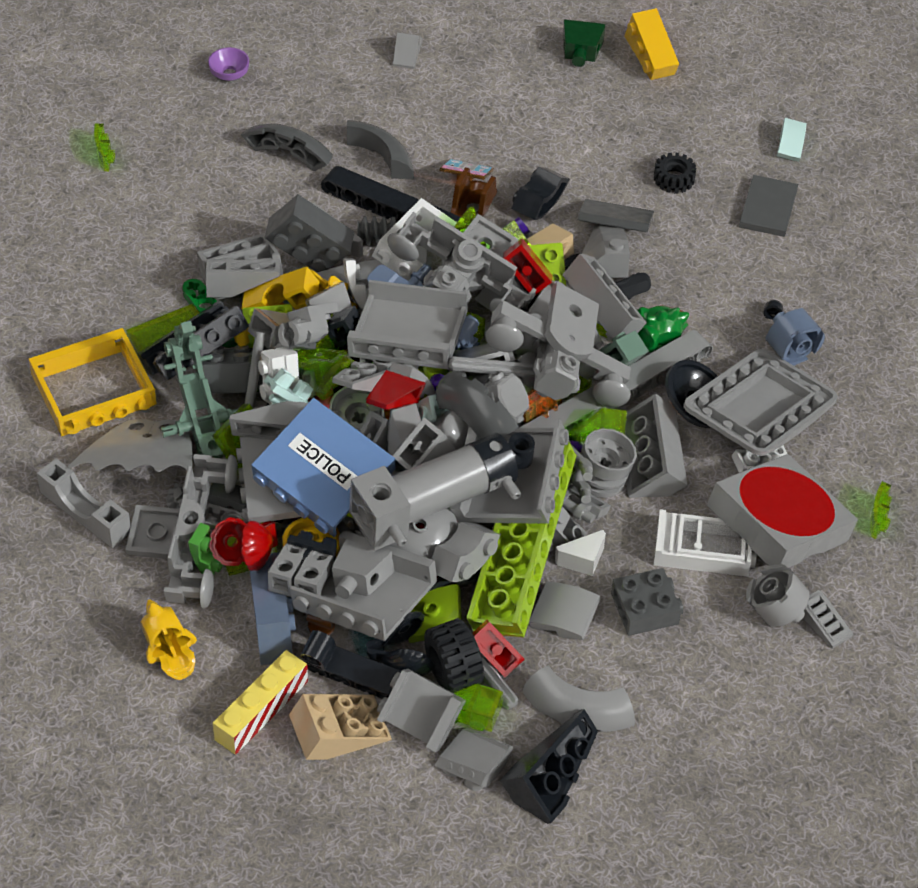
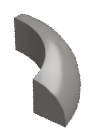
(561, 701)

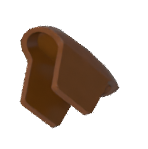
(472, 192)

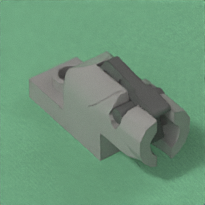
(306, 326)

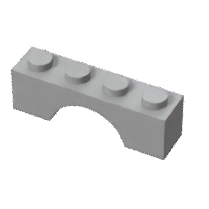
(103, 519)

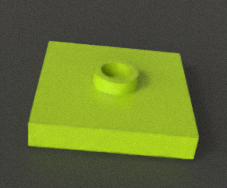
(438, 607)

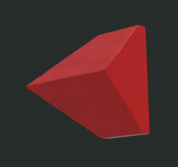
(395, 391)

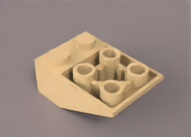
(337, 724)

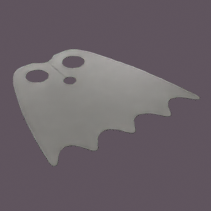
(133, 450)

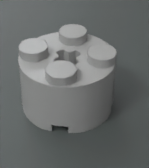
(778, 595)

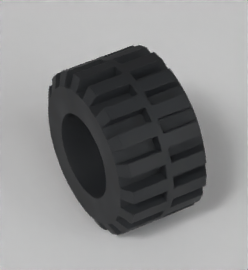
(455, 655)

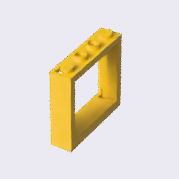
(83, 353)

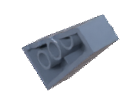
(271, 616)

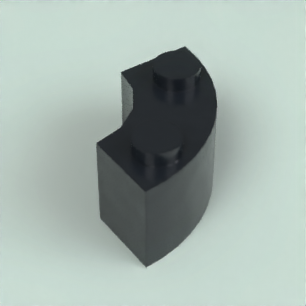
(539, 193)

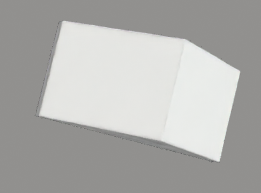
(581, 554)

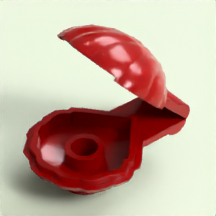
(251, 544)

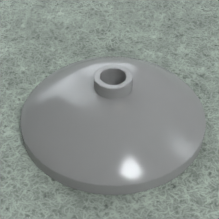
(437, 531)

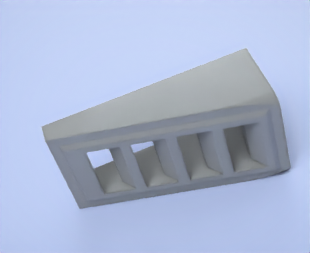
(822, 605)

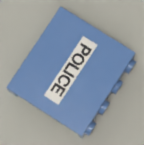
(315, 464)

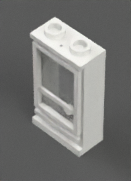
(701, 545)

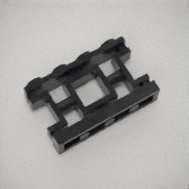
(214, 325)

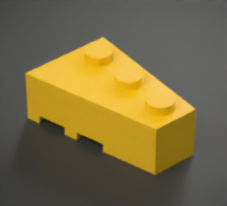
(651, 44)

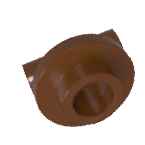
(316, 623)

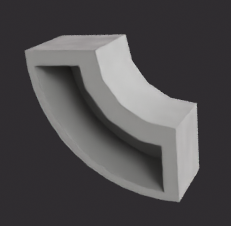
(465, 552)

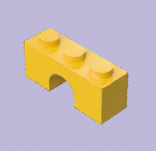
(292, 286)

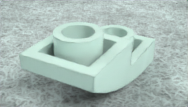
(791, 139)

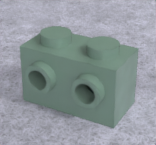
(626, 348)

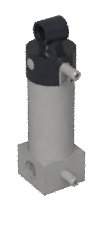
(388, 503)

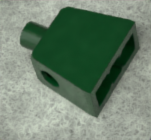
(582, 41)

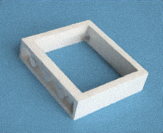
(424, 217)

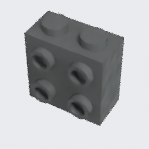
(646, 601)

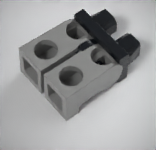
(302, 564)

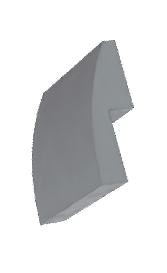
(564, 610)

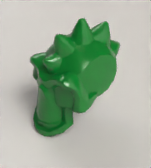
(662, 326)

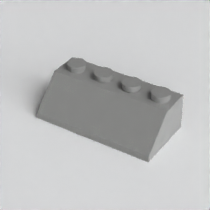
(659, 458)

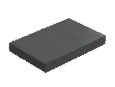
(768, 205)
(616, 215)

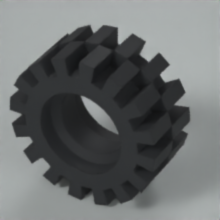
(678, 164)

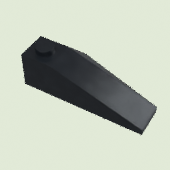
(547, 772)

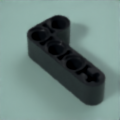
(347, 667)

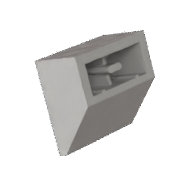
(421, 446)

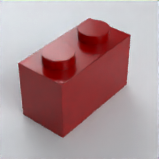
(530, 269)

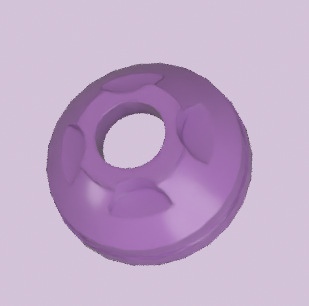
(228, 59)

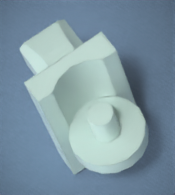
(280, 385)

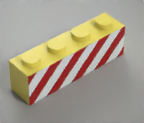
(260, 702)

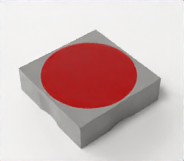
(782, 512)

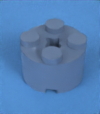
(795, 336)

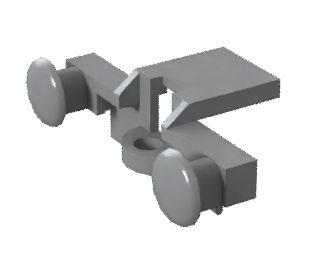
(163, 530)

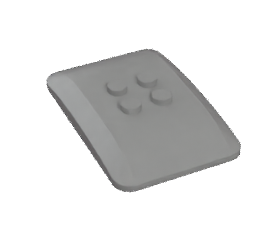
(761, 402)

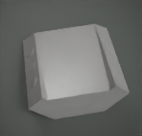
(474, 758)

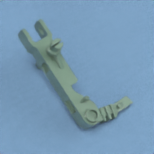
(195, 392)

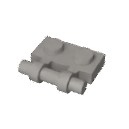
(587, 512)

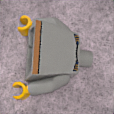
(264, 321)

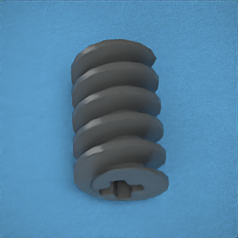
(374, 229)

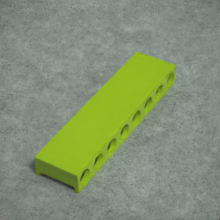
(514, 571)

